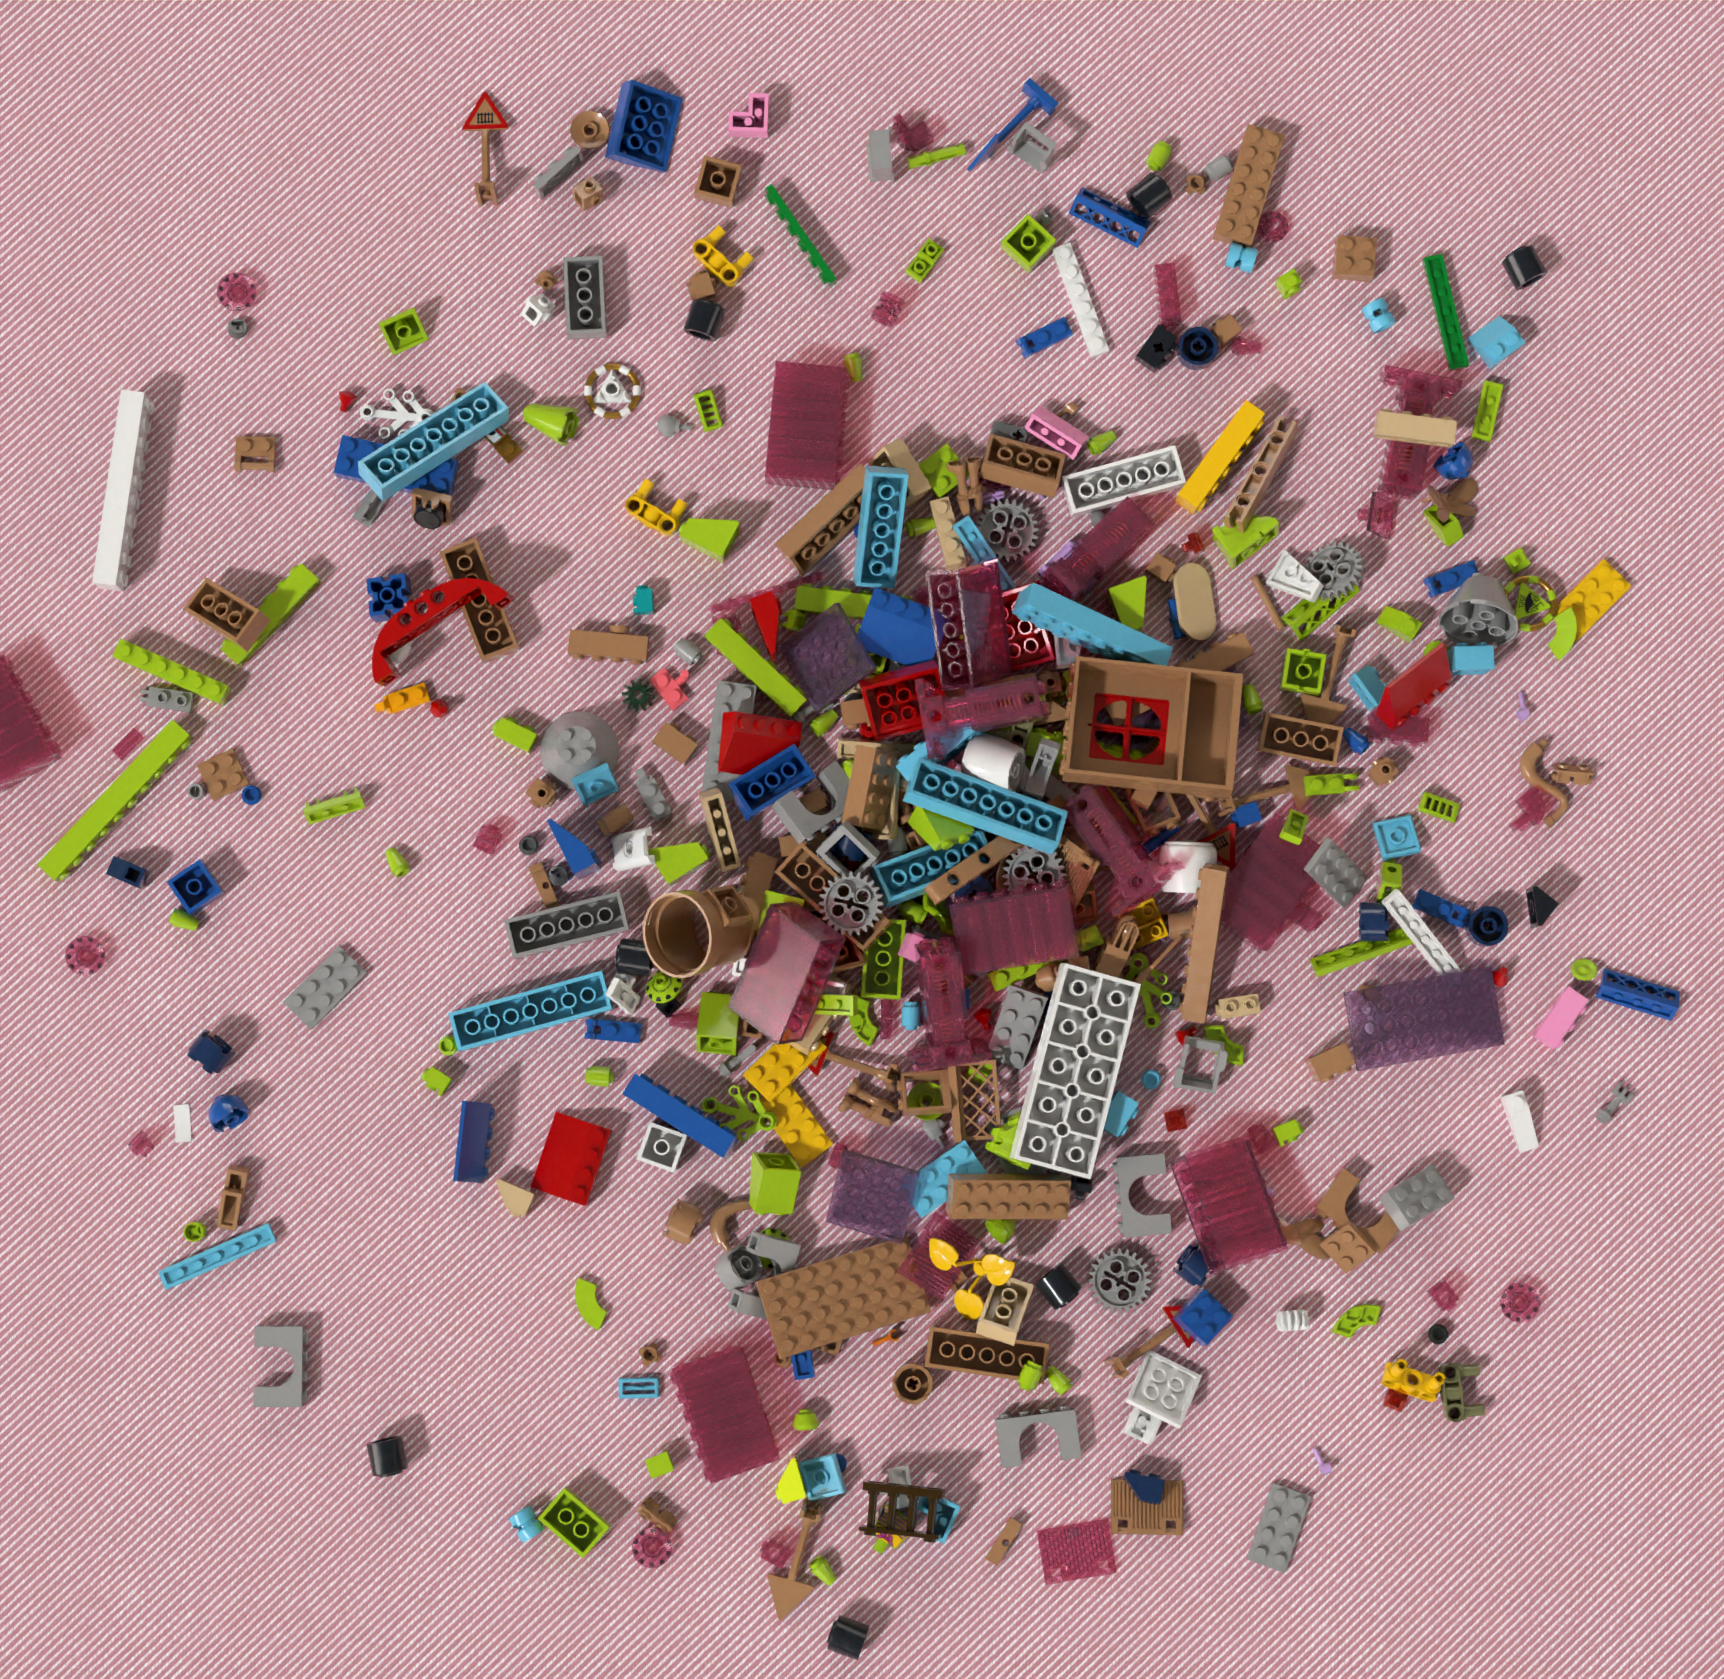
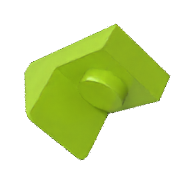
(1294, 827)

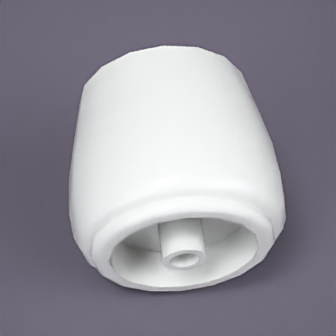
(994, 761)
(1193, 857)

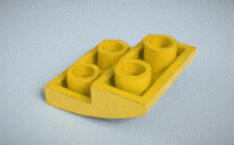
(1149, 922)

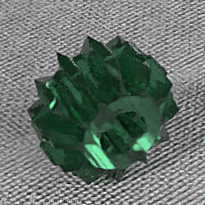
(634, 701)

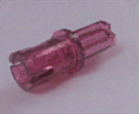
(886, 1019)

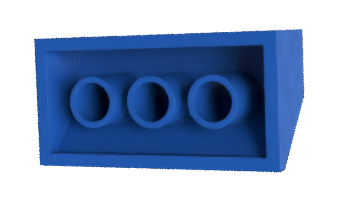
(770, 781)

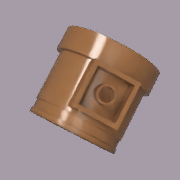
(672, 937)

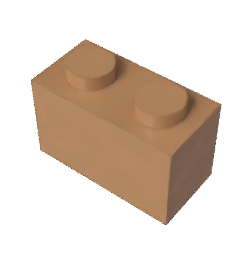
(675, 743)

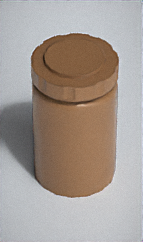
(615, 819)

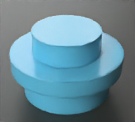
(1150, 1079)

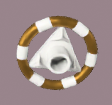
(612, 391)

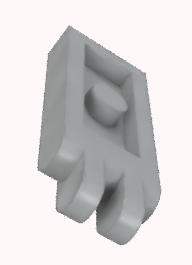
(168, 699)

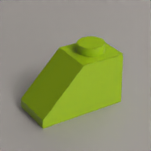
(1448, 531)
(1399, 623)

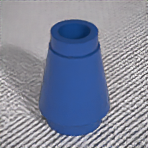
(1356, 741)

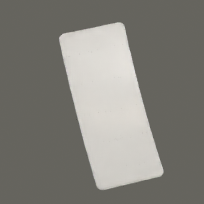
(182, 1123)

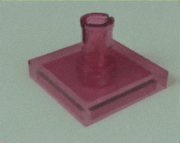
(1379, 515)

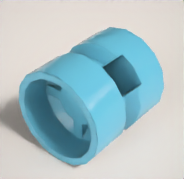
(1241, 257)
(1383, 320)
(526, 1524)

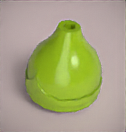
(1001, 1229)

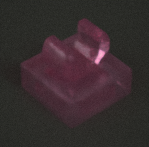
(139, 1143)

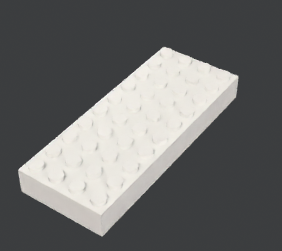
(1075, 1070)

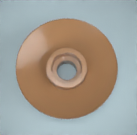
(586, 121)

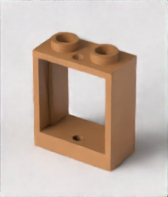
(945, 1095)

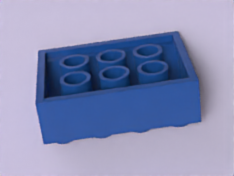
(643, 126)
(898, 629)
(579, 857)
(473, 1142)

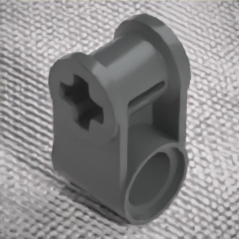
(1008, 431)

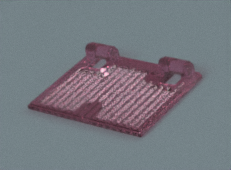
(926, 1273)
(1076, 1551)

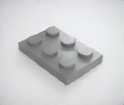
(558, 171)

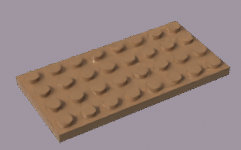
(840, 1298)

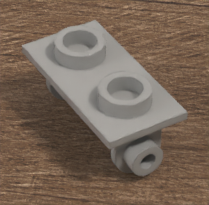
(369, 508)

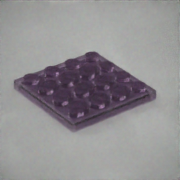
(827, 657)
(872, 1196)

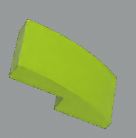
(925, 260)

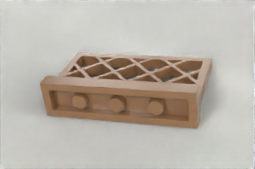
(957, 1100)

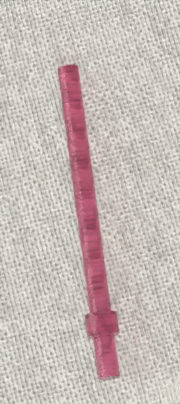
(729, 603)

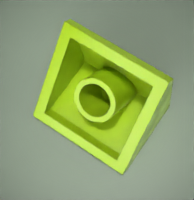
(403, 331)

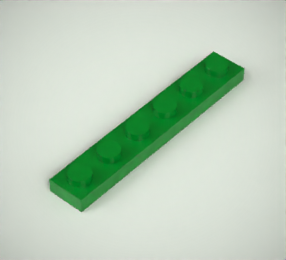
(796, 230)
(1445, 312)

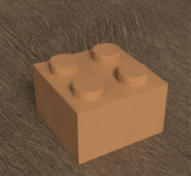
(718, 181)
(1354, 258)
(1329, 1062)

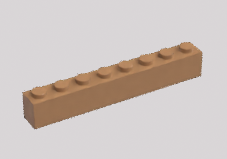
(1217, 659)
(1204, 943)

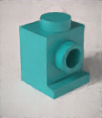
(643, 600)

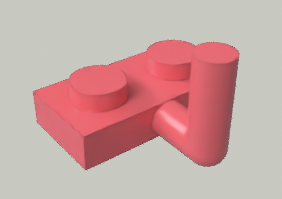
(669, 688)

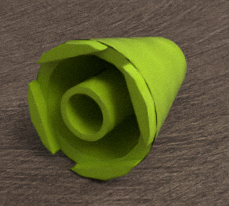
(553, 421)

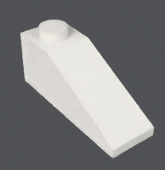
(1520, 1120)

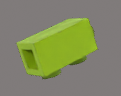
(510, 732)

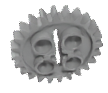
(1023, 535)
(1334, 569)
(1049, 866)
(856, 886)
(1110, 1296)

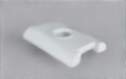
(632, 849)

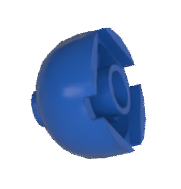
(1455, 462)
(227, 1111)

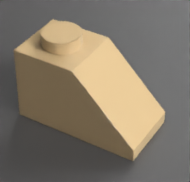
(515, 1198)

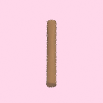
(1268, 603)

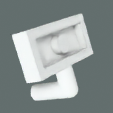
(622, 993)
(899, 1475)

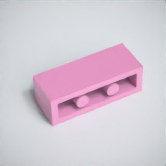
(1056, 432)
(1561, 1018)

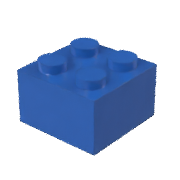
(196, 887)
(1202, 1317)

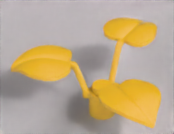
(996, 1267)

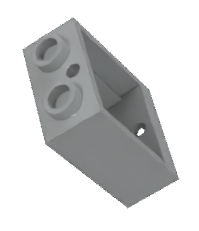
(854, 835)

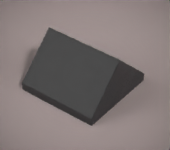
(1539, 906)

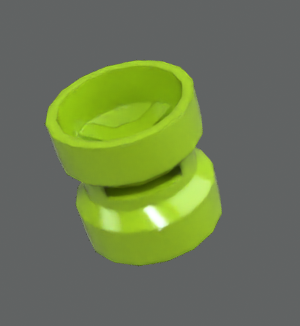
(191, 1231)

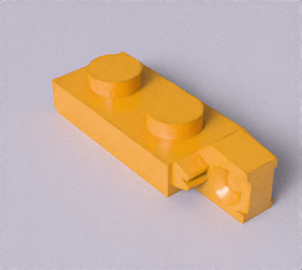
(404, 699)

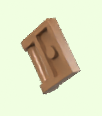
(255, 448)

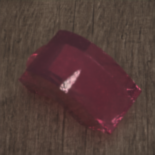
(914, 138)
(1533, 809)

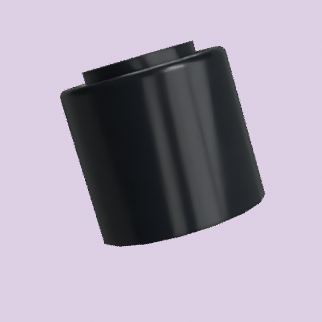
(1149, 195)
(1524, 267)
(704, 319)
(633, 958)
(1058, 1286)
(387, 1456)
(847, 1637)

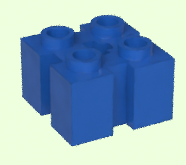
(381, 590)

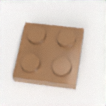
(223, 774)
(1347, 1247)

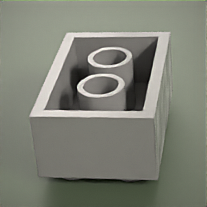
(1416, 1198)

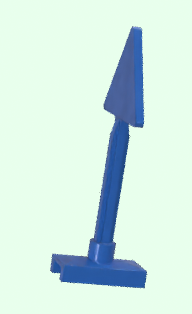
(1038, 98)

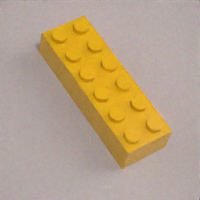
(1217, 461)

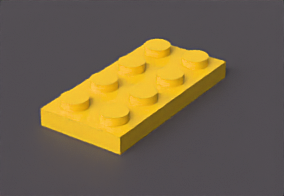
(1594, 596)
(779, 1069)
(797, 1126)

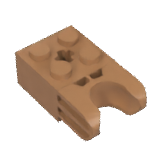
(1117, 949)

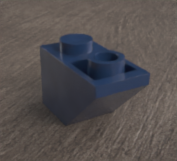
(128, 872)
(1146, 1488)

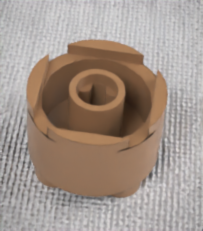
(682, 1221)
(907, 1393)

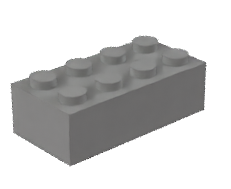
(585, 297)

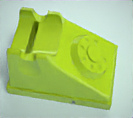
(1240, 546)
(1003, 1140)

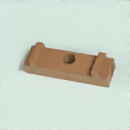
(540, 877)
(998, 1549)

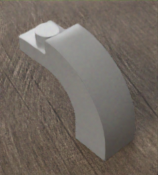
(1041, 769)

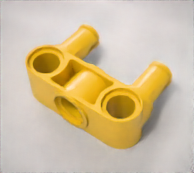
(716, 262)
(651, 515)
(1425, 1386)

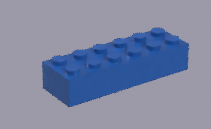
(352, 450)
(684, 1118)

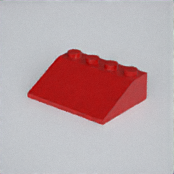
(767, 612)
(1026, 642)
(1415, 688)
(893, 699)
(753, 739)
(571, 1158)

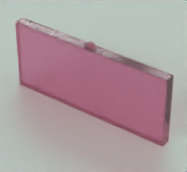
(127, 743)

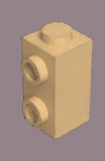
(1237, 1006)

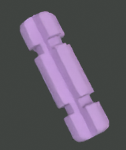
(989, 497)

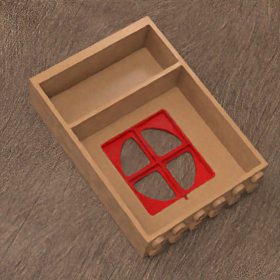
(1196, 732)

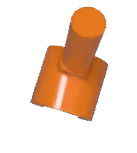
(886, 1338)

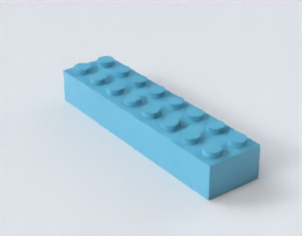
(433, 441)
(1088, 627)
(985, 806)
(530, 1011)

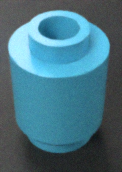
(911, 1015)

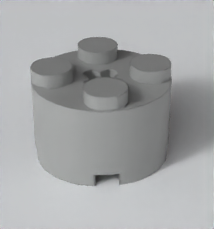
(738, 1268)

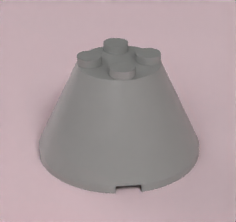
(1479, 613)
(576, 746)

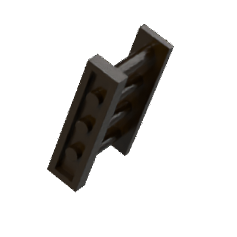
(913, 1493)

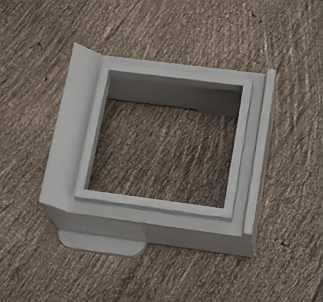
(1029, 151)
(880, 155)
(1198, 1083)

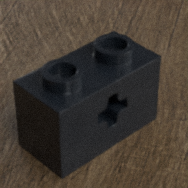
(1161, 338)

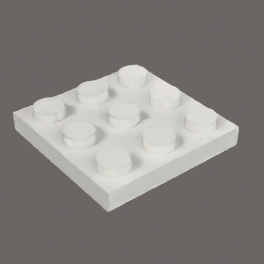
(1163, 1389)

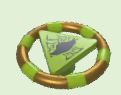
(1531, 603)

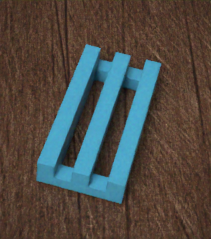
(651, 1387)

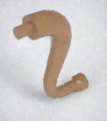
(1528, 770)
(719, 1219)

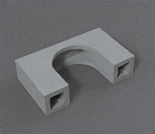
(804, 824)
(1128, 1170)
(783, 1256)
(293, 1341)
(1011, 1427)

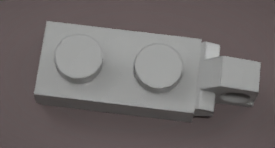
(652, 796)

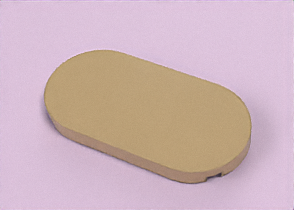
(1194, 602)

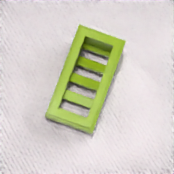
(696, 397)
(1423, 801)

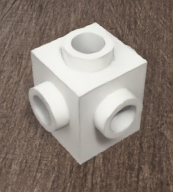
(538, 309)

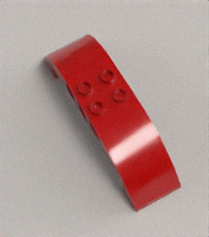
(398, 632)

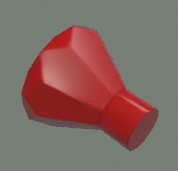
(346, 399)
(439, 708)
(866, 731)
(1501, 977)
(983, 1016)
(1180, 1034)

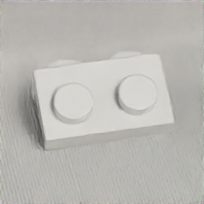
(1142, 1426)

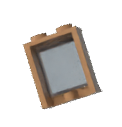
(1160, 815)

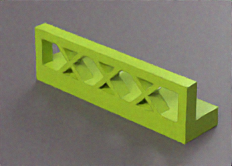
(1305, 612)

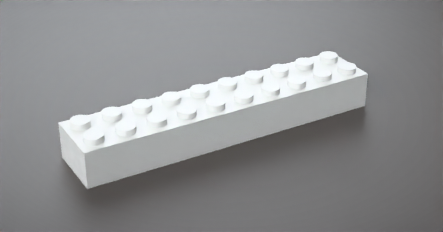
(122, 490)

